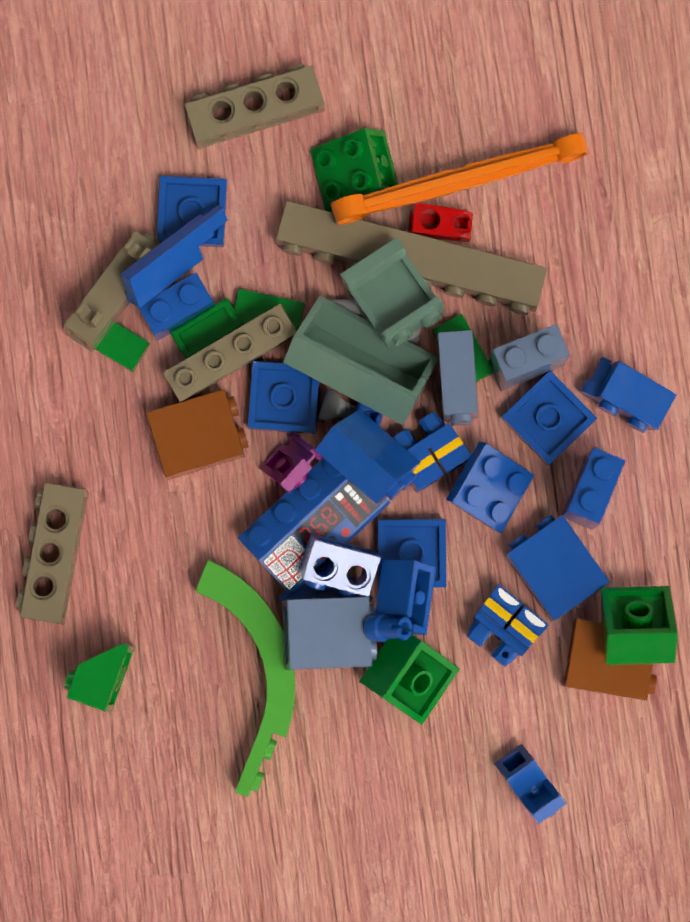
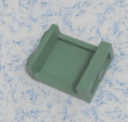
(392, 294)

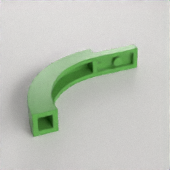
(268, 635)

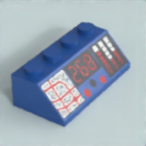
(321, 506)

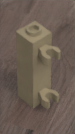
(107, 297)

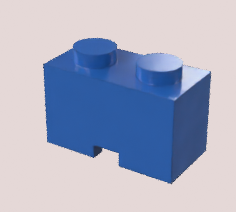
(176, 306)

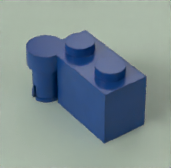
(628, 393)
(401, 601)

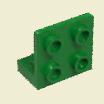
(353, 165)

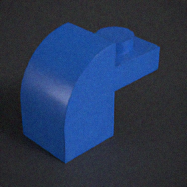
(530, 784)

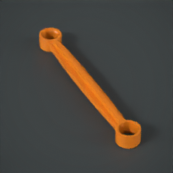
(451, 181)

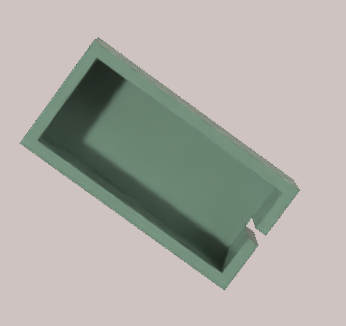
(354, 360)

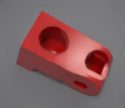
(440, 222)

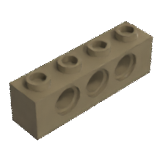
(243, 121)
(231, 353)
(54, 606)

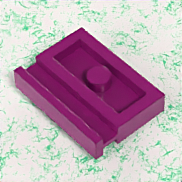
(290, 463)

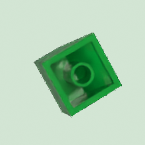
(638, 625)
(409, 676)
(100, 678)

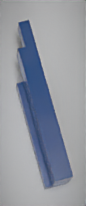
(170, 258)

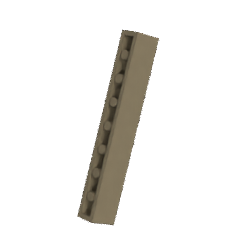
(440, 263)

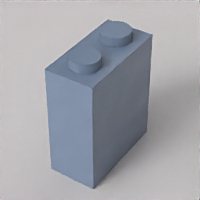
(529, 357)
(458, 377)
(327, 633)

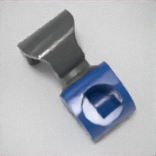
(335, 407)

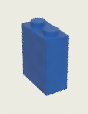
(368, 457)
(593, 488)
(556, 567)

